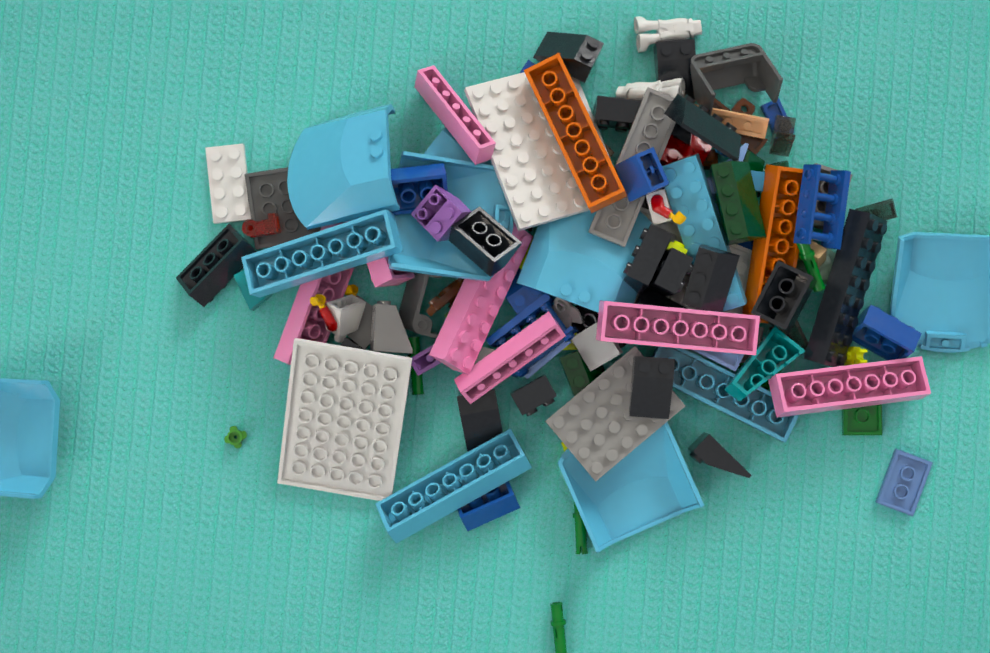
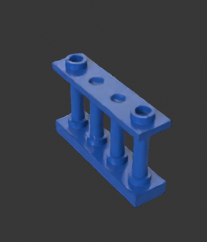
(835, 207)
(528, 316)

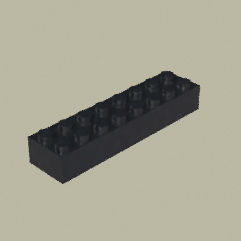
(846, 288)

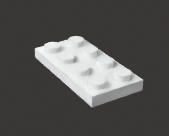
(227, 183)

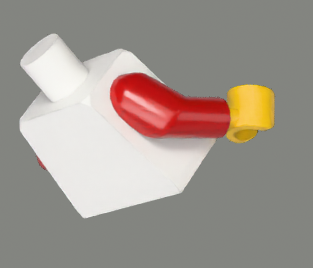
(661, 208)
(343, 314)

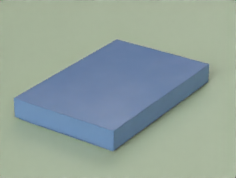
(904, 482)

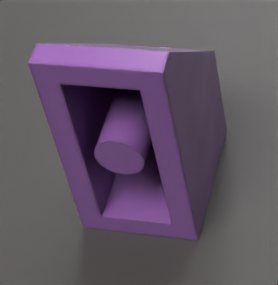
(423, 361)

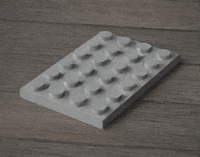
(598, 422)

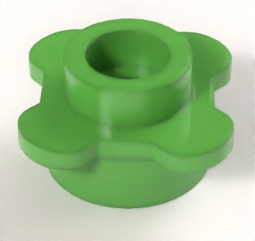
(240, 436)

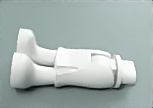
(665, 30)
(637, 89)

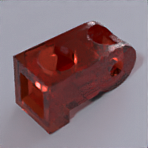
(263, 227)

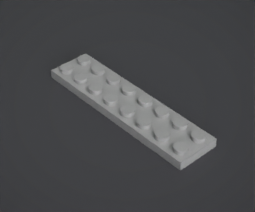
(648, 130)

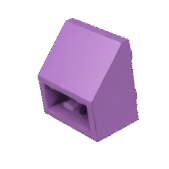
(439, 212)

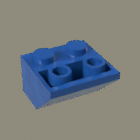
(641, 174)

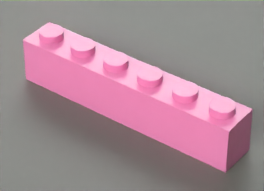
(454, 115)
(509, 357)

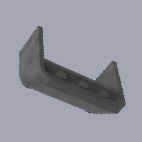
(733, 67)
(412, 303)

